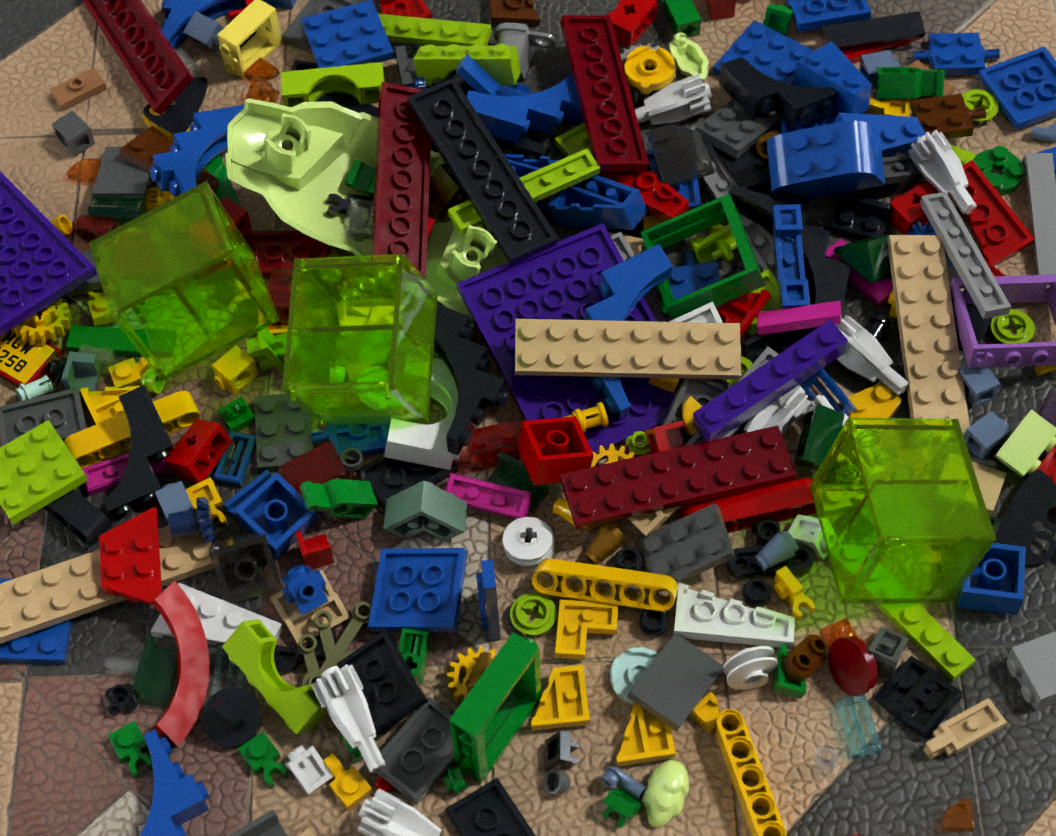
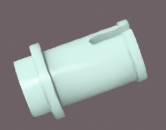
(34, 389)

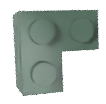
(427, 510)

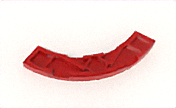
(192, 664)

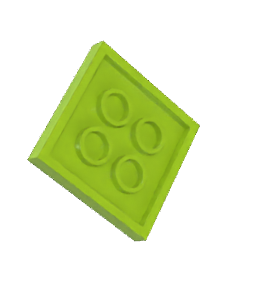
(36, 472)

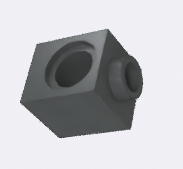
(73, 133)

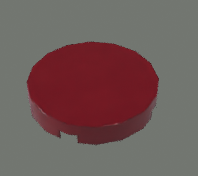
(852, 666)

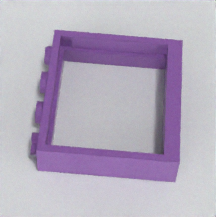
(1016, 289)

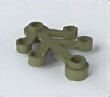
(332, 652)

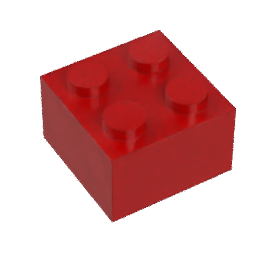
(553, 448)

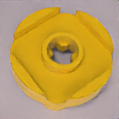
(651, 80)

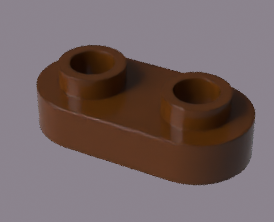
(806, 658)

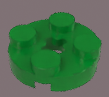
(1007, 163)

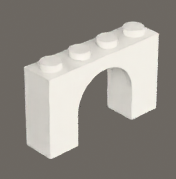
(428, 442)

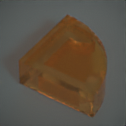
(261, 68)
(84, 170)
(959, 817)

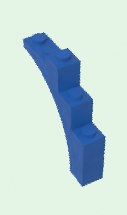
(180, 12)
(513, 115)
(193, 150)
(624, 287)
(175, 796)

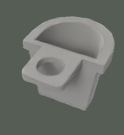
(519, 35)

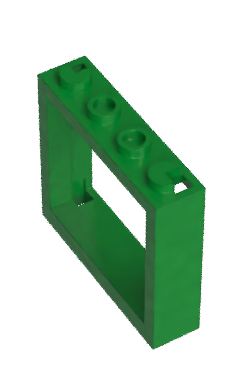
(689, 225)
(496, 707)

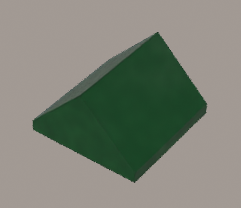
(868, 257)
(818, 434)

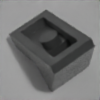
(899, 173)
(887, 650)

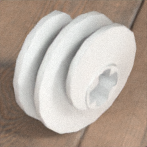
(524, 530)
(750, 668)

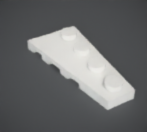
(217, 617)
(715, 619)

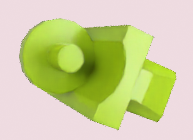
(715, 246)
(268, 349)

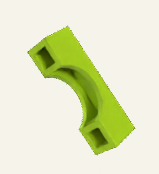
(498, 61)
(310, 84)
(252, 650)

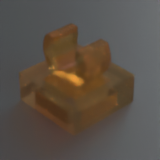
(262, 90)
(837, 630)

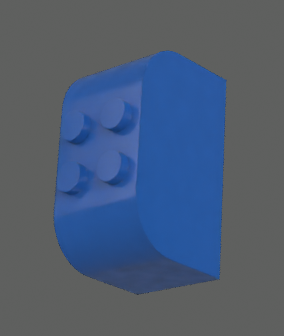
(826, 160)

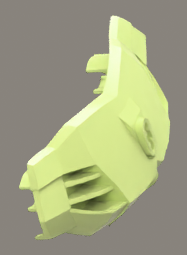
(306, 154)

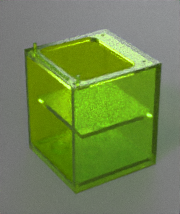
(185, 280)
(360, 340)
(900, 511)

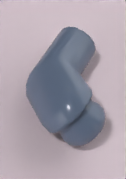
(1044, 134)
(616, 777)

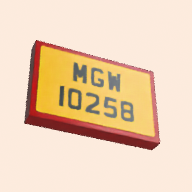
(23, 361)

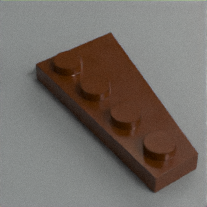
(513, 12)
(152, 142)

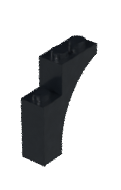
(762, 94)
(148, 442)

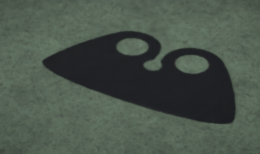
(180, 115)
(1028, 506)

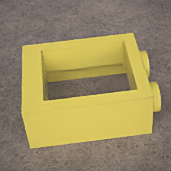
(255, 17)

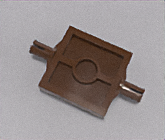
(946, 115)

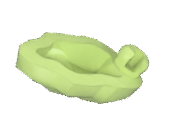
(688, 56)
(666, 792)

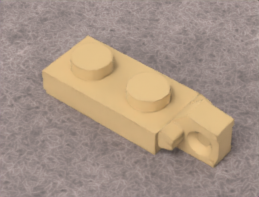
(965, 729)

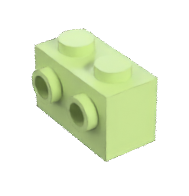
(1027, 443)

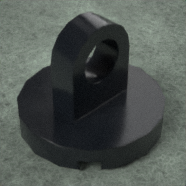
(232, 717)

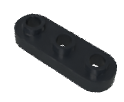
(752, 570)

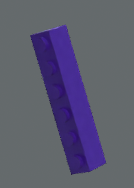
(770, 382)

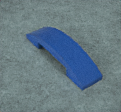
(789, 256)

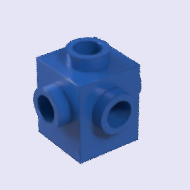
(304, 588)

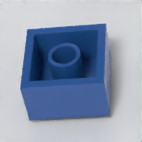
(276, 512)
(996, 581)

